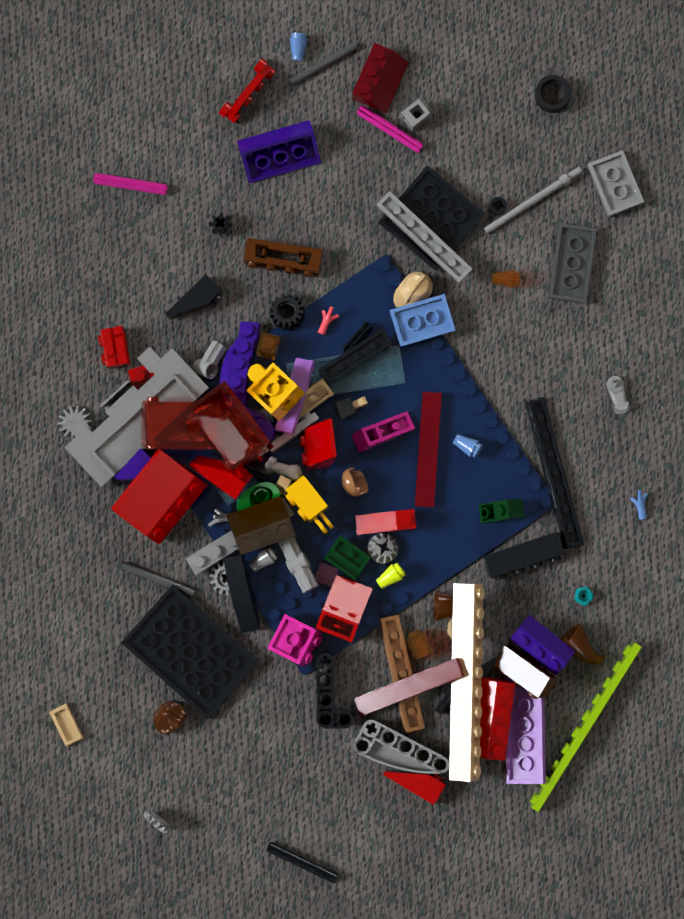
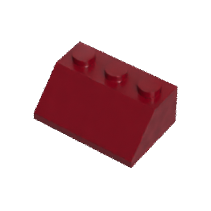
(379, 78)

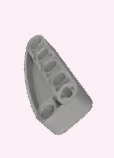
(391, 753)

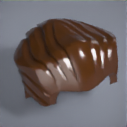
(169, 717)

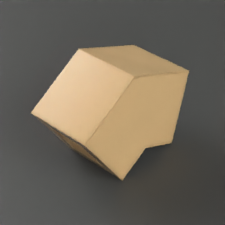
(283, 483)

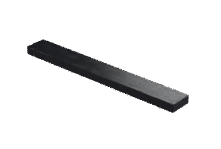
(554, 473)

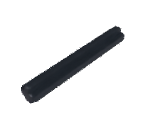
(302, 862)

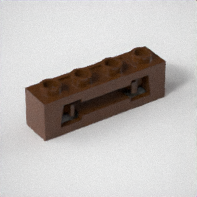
(273, 264)

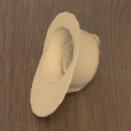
(412, 289)

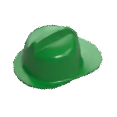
(256, 494)

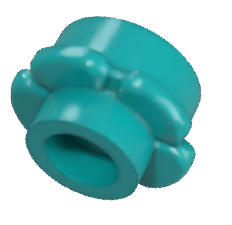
(588, 596)

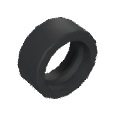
(557, 80)

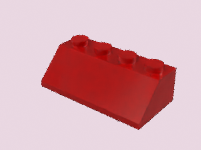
(496, 717)

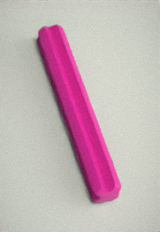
(390, 129)
(132, 184)

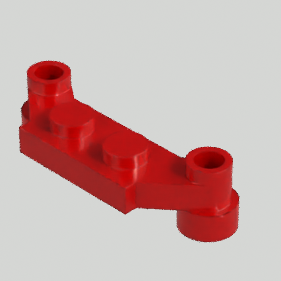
(232, 111)

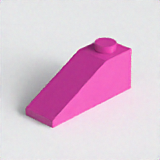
(382, 431)

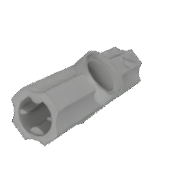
(298, 564)

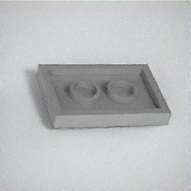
(615, 183)

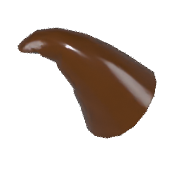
(443, 606)
(578, 641)

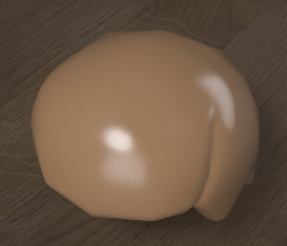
(354, 482)

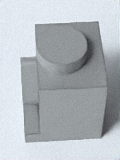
(416, 107)

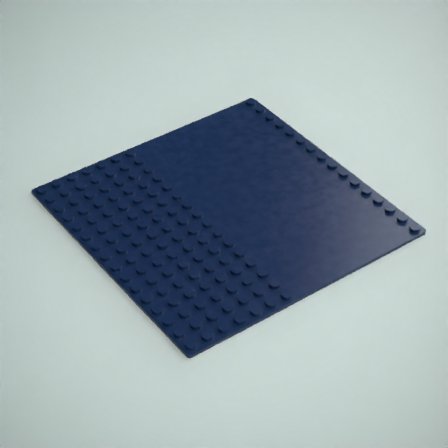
(444, 536)

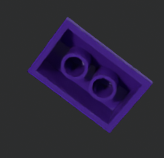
(542, 645)

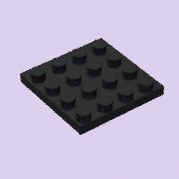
(440, 209)

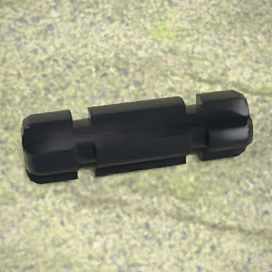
(358, 336)

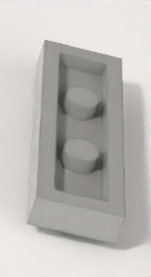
(306, 421)

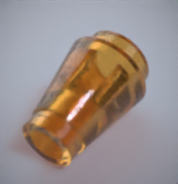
(506, 278)

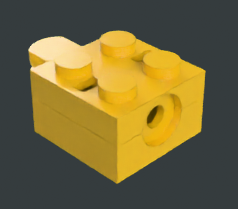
(273, 389)
(309, 502)

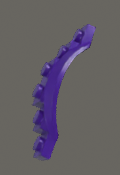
(239, 359)

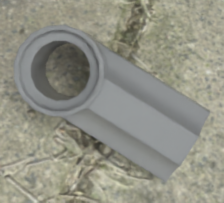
(207, 366)

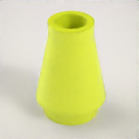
(391, 575)

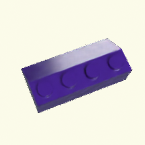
(279, 151)

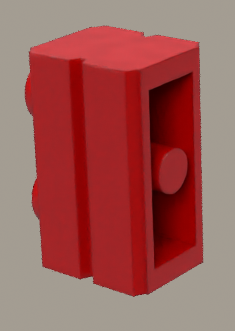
(114, 347)

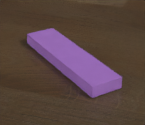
(300, 375)

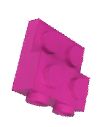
(295, 641)

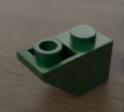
(501, 510)

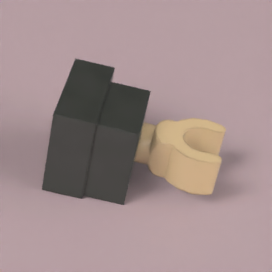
(346, 408)

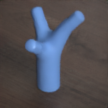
(640, 503)

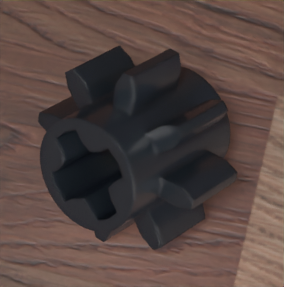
(221, 219)

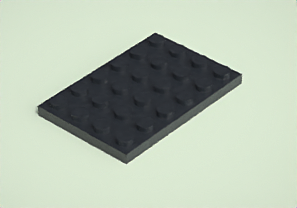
(190, 652)

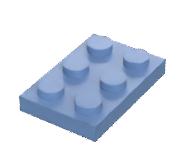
(422, 320)

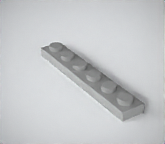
(424, 237)
(217, 550)

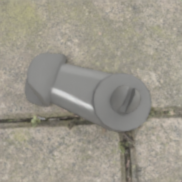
(617, 392)
(291, 472)

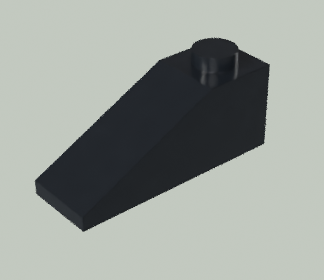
(198, 297)

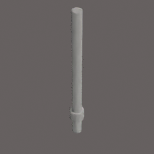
(564, 180)

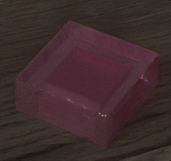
(326, 574)

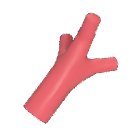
(327, 319)

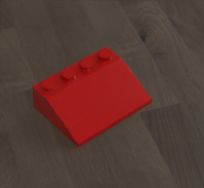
(159, 496)

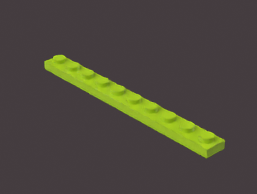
(589, 719)

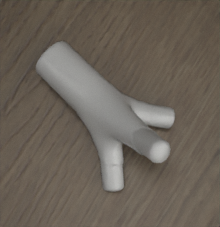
(221, 517)

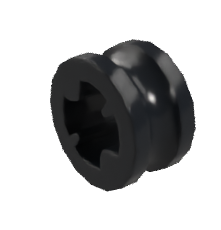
(494, 201)

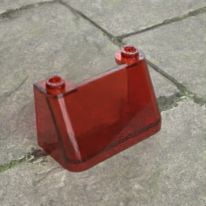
(169, 427)
(229, 427)

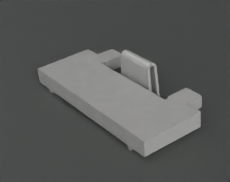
(119, 436)

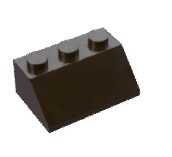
(260, 525)

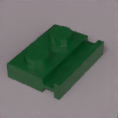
(347, 557)

